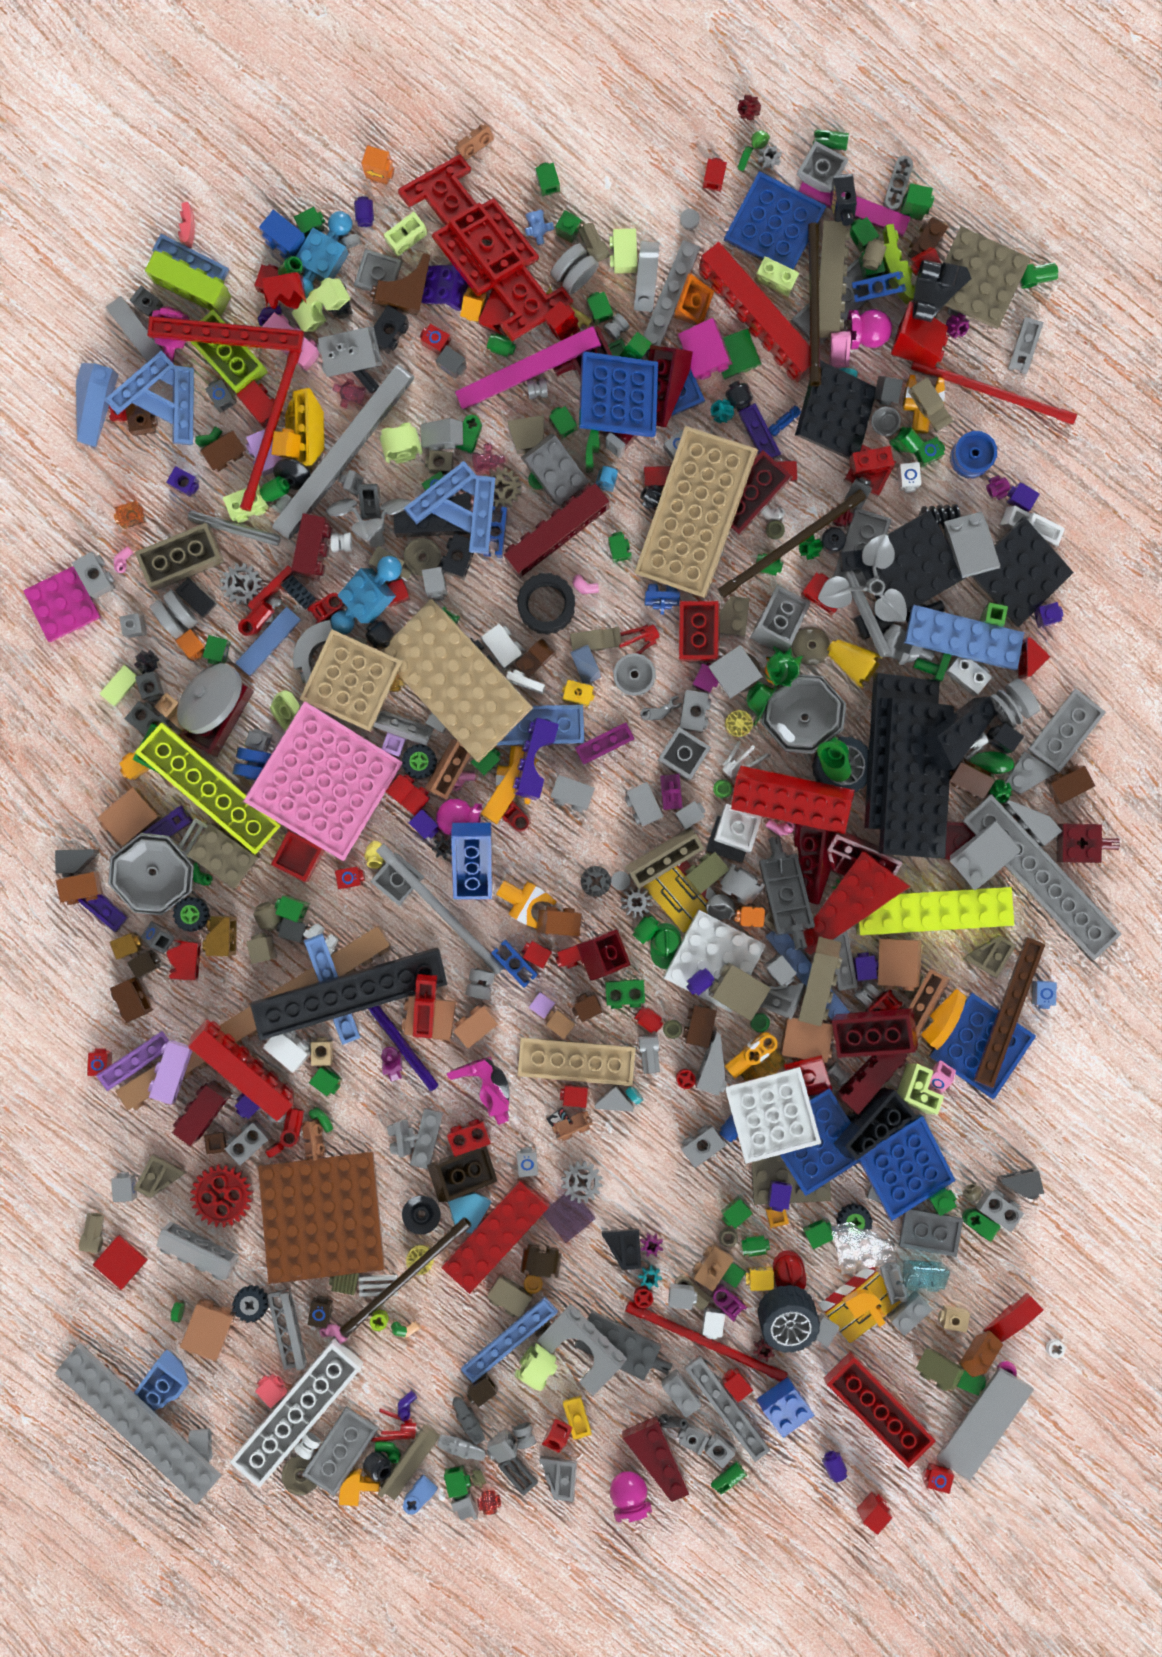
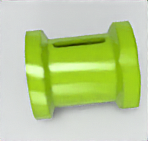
(384, 1318)

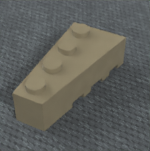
(820, 980)

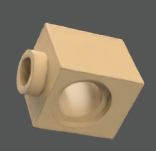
(317, 1059)

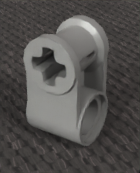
(201, 1442)

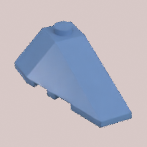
(92, 387)
(163, 1382)

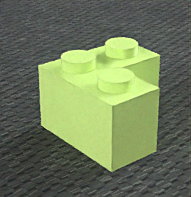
(915, 1090)

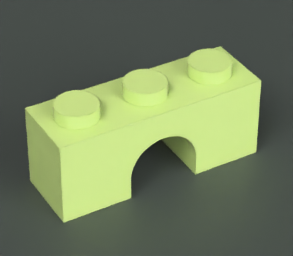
(330, 294)

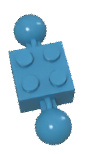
(322, 253)
(366, 595)

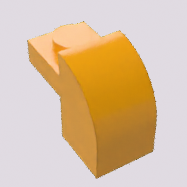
(862, 1301)
(353, 1485)

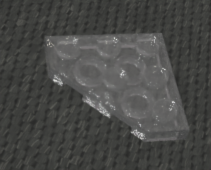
(860, 1248)

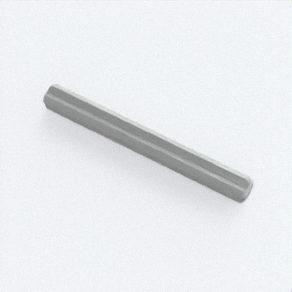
(234, 528)
(867, 615)

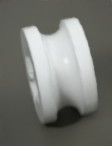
(1060, 1353)

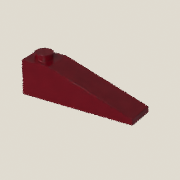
(672, 373)
(813, 859)

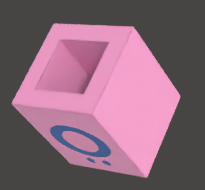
(941, 1078)

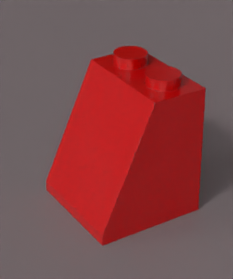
(920, 339)

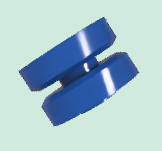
(984, 456)
(255, 762)

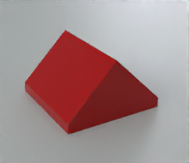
(1031, 658)

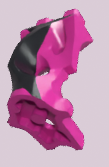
(494, 1087)

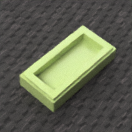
(119, 685)

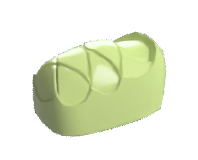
(284, 708)

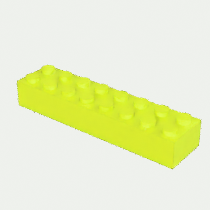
(206, 787)
(941, 911)

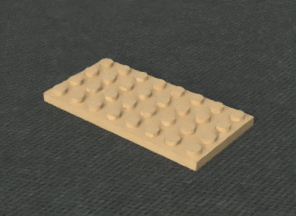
(695, 511)
(456, 680)

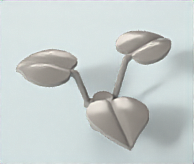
(371, 529)
(891, 605)

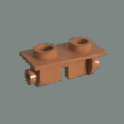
(479, 138)
(579, 1124)
(315, 1148)

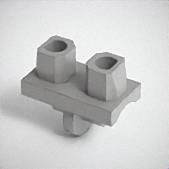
(404, 1137)

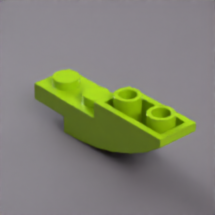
(893, 263)

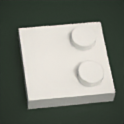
(518, 678)
(737, 829)

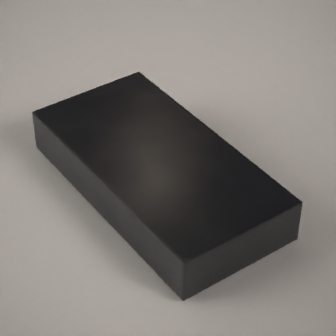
(195, 597)

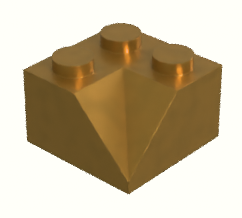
(222, 936)

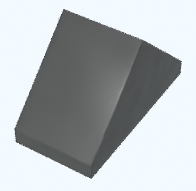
(369, 501)

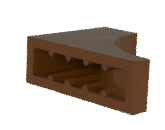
(403, 294)

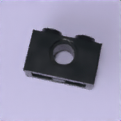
(394, 319)
(457, 568)
(1004, 738)

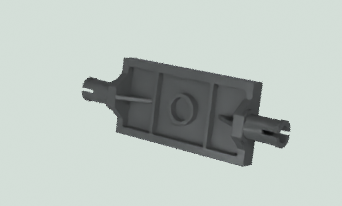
(786, 894)
(638, 1349)

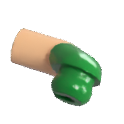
(405, 1331)

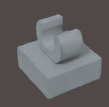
(351, 482)

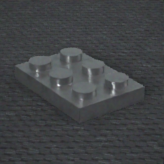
(931, 1232)

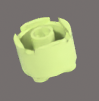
(400, 443)
(536, 1367)

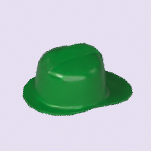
(758, 698)
(835, 759)
(664, 945)

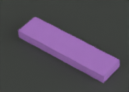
(132, 1061)

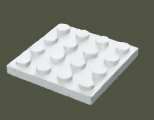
(711, 946)
(772, 1115)

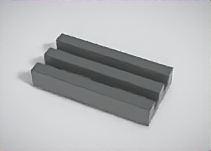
(523, 1468)

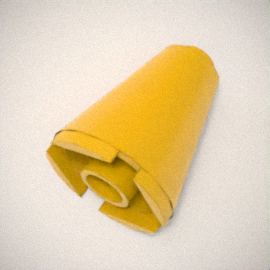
(854, 660)

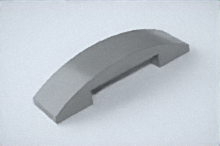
(133, 328)

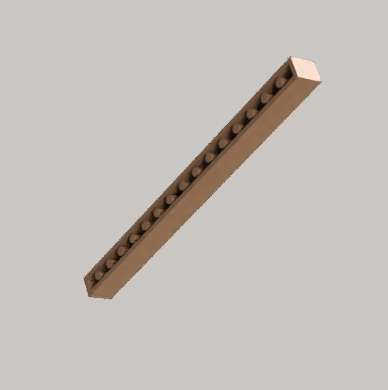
(243, 1024)

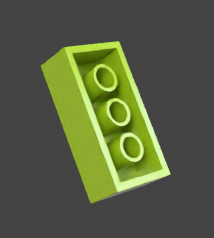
(188, 282)
(233, 363)

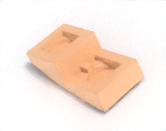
(168, 707)

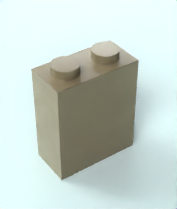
(739, 991)

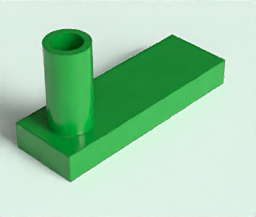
(937, 670)

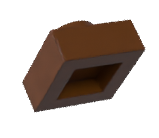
(215, 1143)

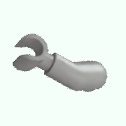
(659, 713)

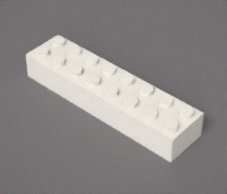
(296, 1412)

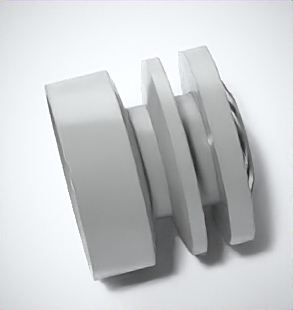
(1015, 703)

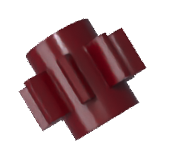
(749, 107)
(845, 518)
(765, 1355)

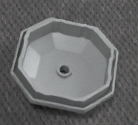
(806, 697)
(146, 891)

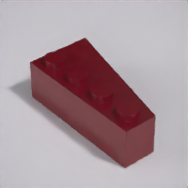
(869, 1079)

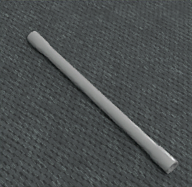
(488, 958)

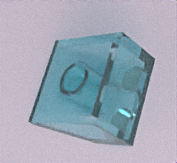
(925, 1275)

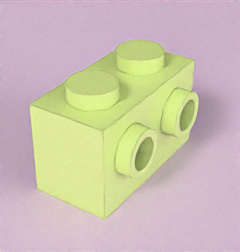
(624, 251)
(239, 515)

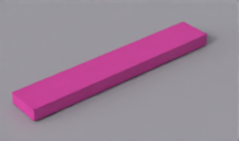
(877, 214)

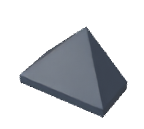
(585, 664)

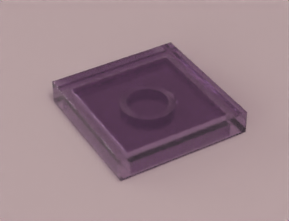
(568, 1217)

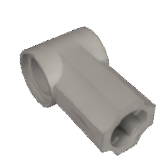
(649, 1048)

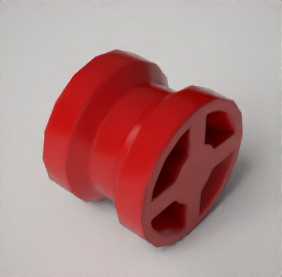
(688, 1080)
(641, 1299)

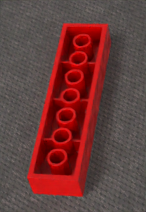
(756, 311)

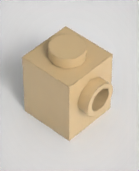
(954, 1318)

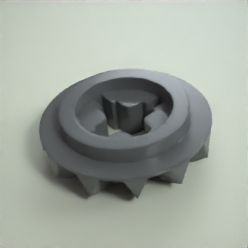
(595, 890)

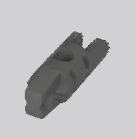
(468, 1420)

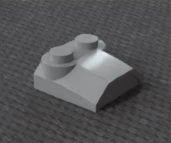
(821, 166)
(392, 883)

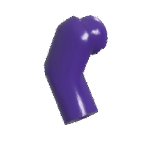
(266, 314)
(404, 1405)

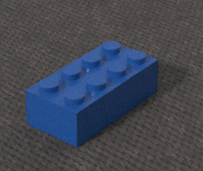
(471, 860)

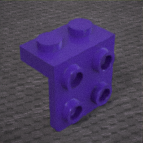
(444, 286)

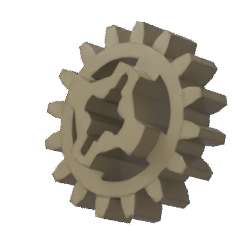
(508, 487)

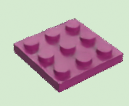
(61, 604)

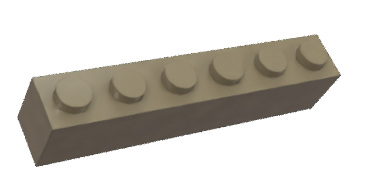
(831, 277)

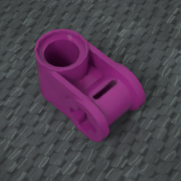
(730, 1303)

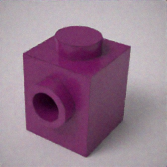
(705, 679)

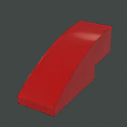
(424, 1006)
(1014, 1317)

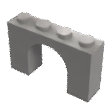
(606, 1356)

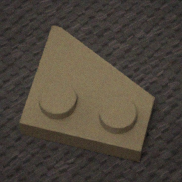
(734, 616)

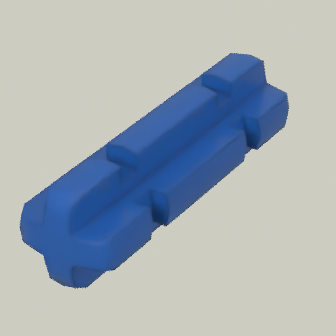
(784, 420)

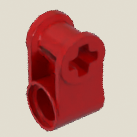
(325, 608)
(513, 814)
(882, 1002)

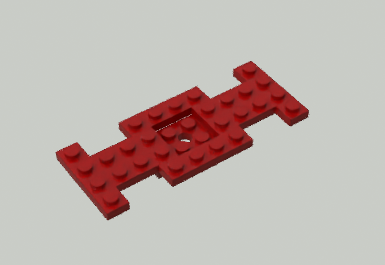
(502, 263)

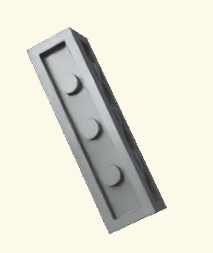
(292, 1329)

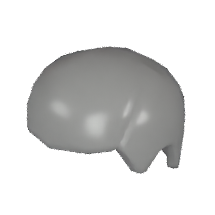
(886, 421)
(720, 907)

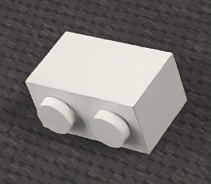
(502, 646)

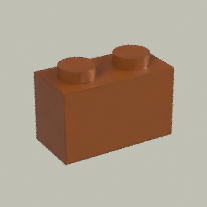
(79, 887)
(559, 922)
(981, 1353)

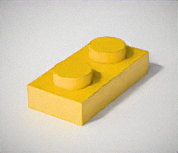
(577, 1417)

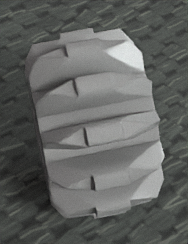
(635, 895)

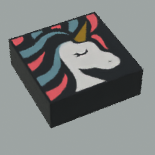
(558, 1116)

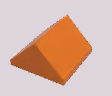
(693, 301)

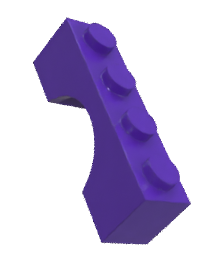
(529, 782)

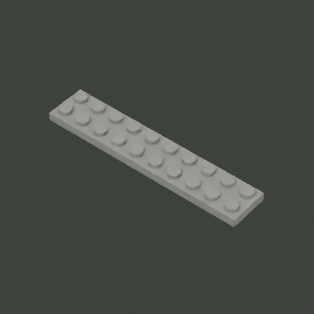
(1048, 882)
(138, 1423)

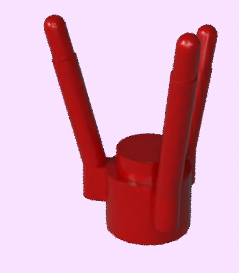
(648, 634)
(406, 1432)

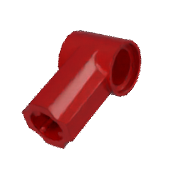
(257, 618)
(292, 1125)

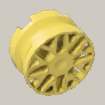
(738, 723)
(414, 1254)

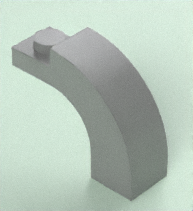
(646, 276)
(306, 646)

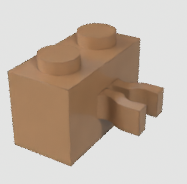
(712, 1266)

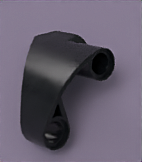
(936, 286)

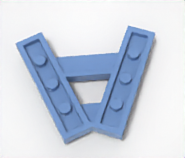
(136, 391)
(437, 501)

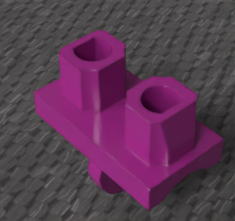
(671, 791)
(391, 1063)

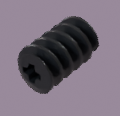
(943, 514)

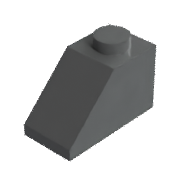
(73, 861)
(1024, 1182)

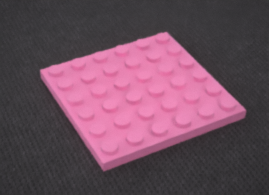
(323, 781)

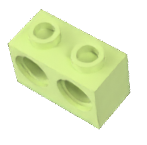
(405, 234)
(776, 276)

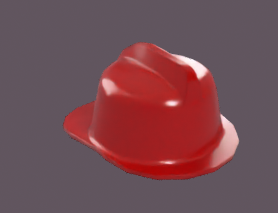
(789, 1270)

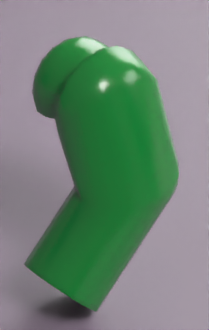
(391, 1450)

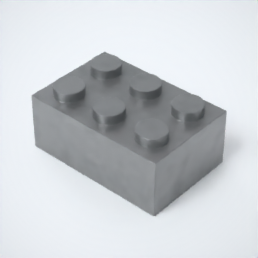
(554, 469)

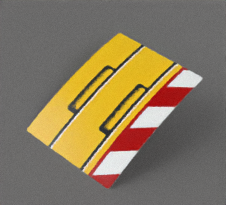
(677, 896)
(841, 1315)

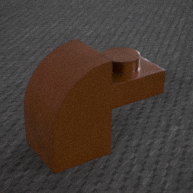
(536, 657)

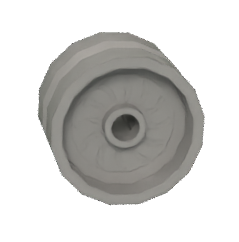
(574, 268)
(173, 614)
(632, 663)

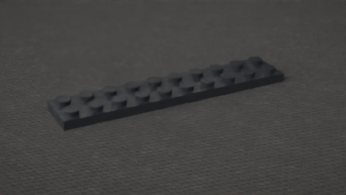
(344, 994)

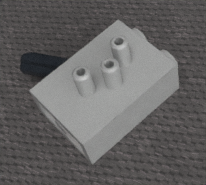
(350, 353)

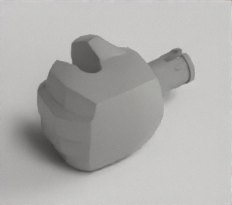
(901, 651)

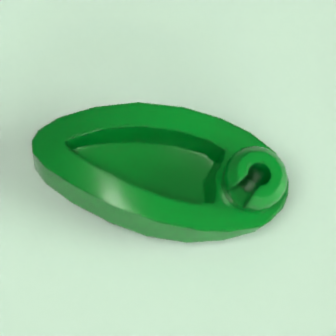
(993, 762)

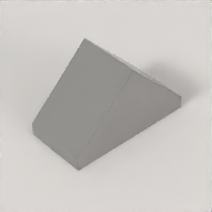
(614, 1100)

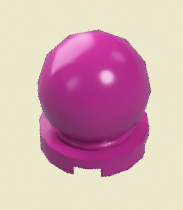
(870, 328)
(457, 812)
(629, 1494)

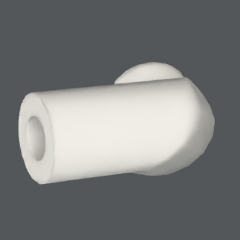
(773, 514)

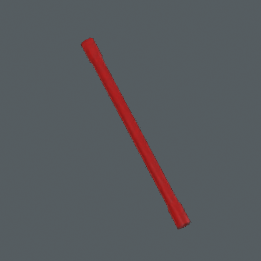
(1059, 414)
(250, 493)
(769, 1370)

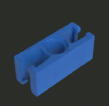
(871, 282)
(501, 537)
(523, 963)

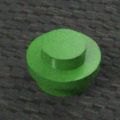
(760, 139)
(722, 788)

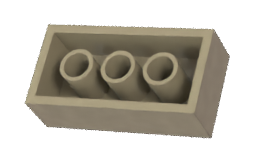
(179, 557)

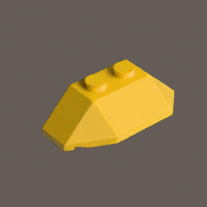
(306, 419)

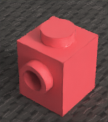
(271, 1389)

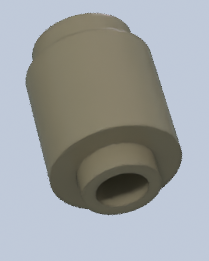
(874, 254)

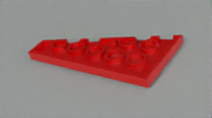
(858, 895)

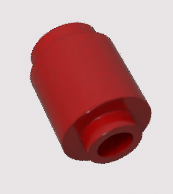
(648, 1019)

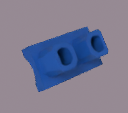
(660, 599)

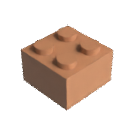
(476, 1026)

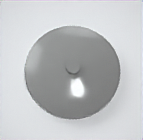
(209, 698)

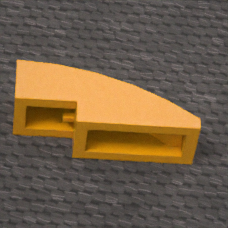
(945, 1019)

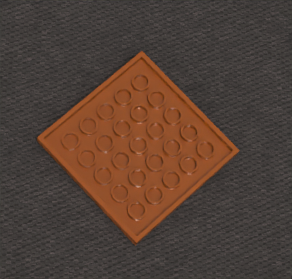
(321, 1218)

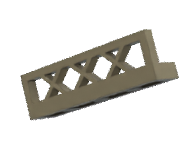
(409, 1462)

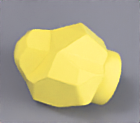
(373, 859)

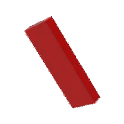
(272, 588)

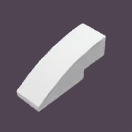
(1048, 530)

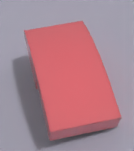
(187, 228)

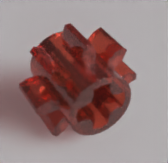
(489, 1502)

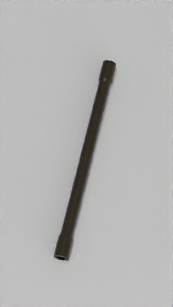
(815, 368)
(849, 503)
(455, 1232)

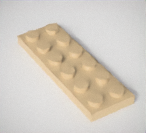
(576, 1061)

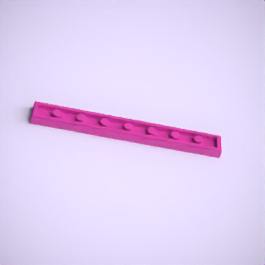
(528, 368)

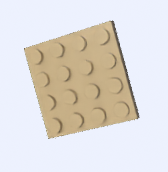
(351, 680)

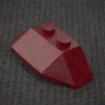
(846, 849)

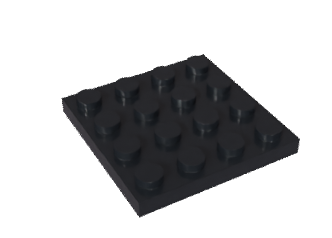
(836, 411)
(921, 561)
(1027, 572)

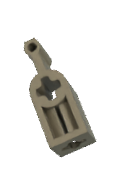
(930, 404)
(596, 639)

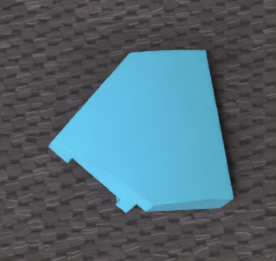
(470, 1206)

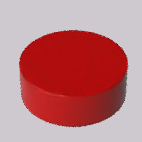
(274, 1149)

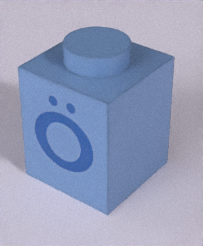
(1044, 994)

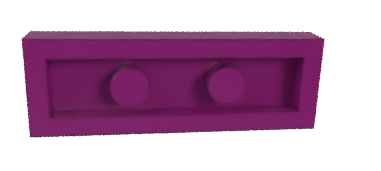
(604, 743)

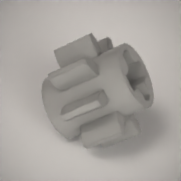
(765, 159)

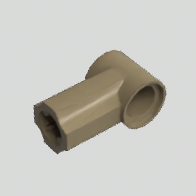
(593, 243)
(91, 1239)
(702, 1297)

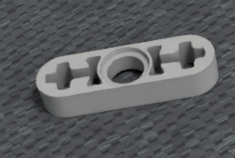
(903, 177)

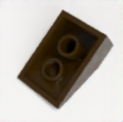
(461, 1174)

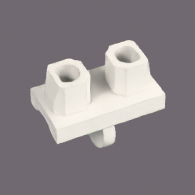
(317, 929)

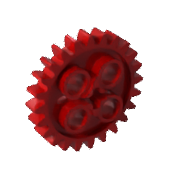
(232, 1181)

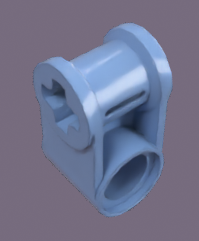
(421, 1493)

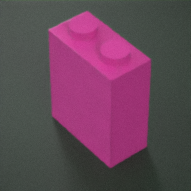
(708, 349)

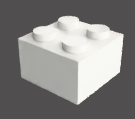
(289, 1050)

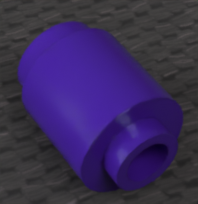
(364, 211)
(700, 981)
(835, 1466)

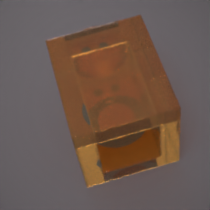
(129, 515)

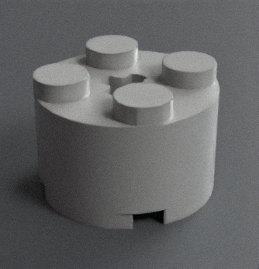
(741, 884)

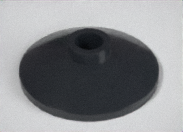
(293, 472)
(420, 1224)

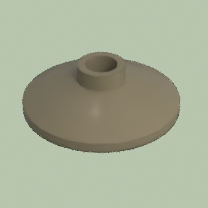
(801, 647)

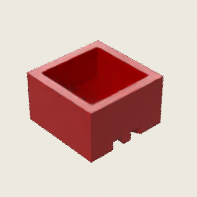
(297, 856)

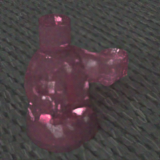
(350, 392)
(486, 460)

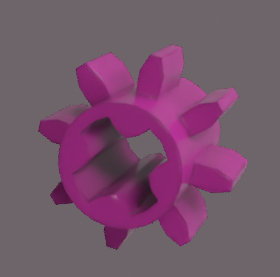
(957, 325)
(998, 487)
(648, 1248)

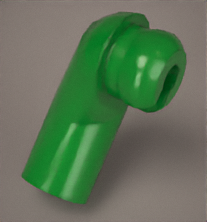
(204, 440)
(200, 877)
(322, 1117)

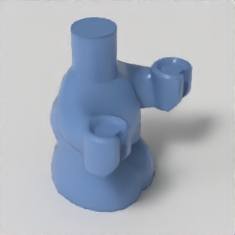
(537, 226)

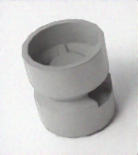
(477, 990)

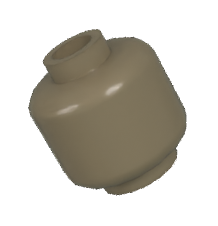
(266, 916)

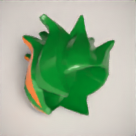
(782, 668)

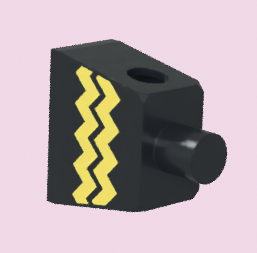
(843, 207)

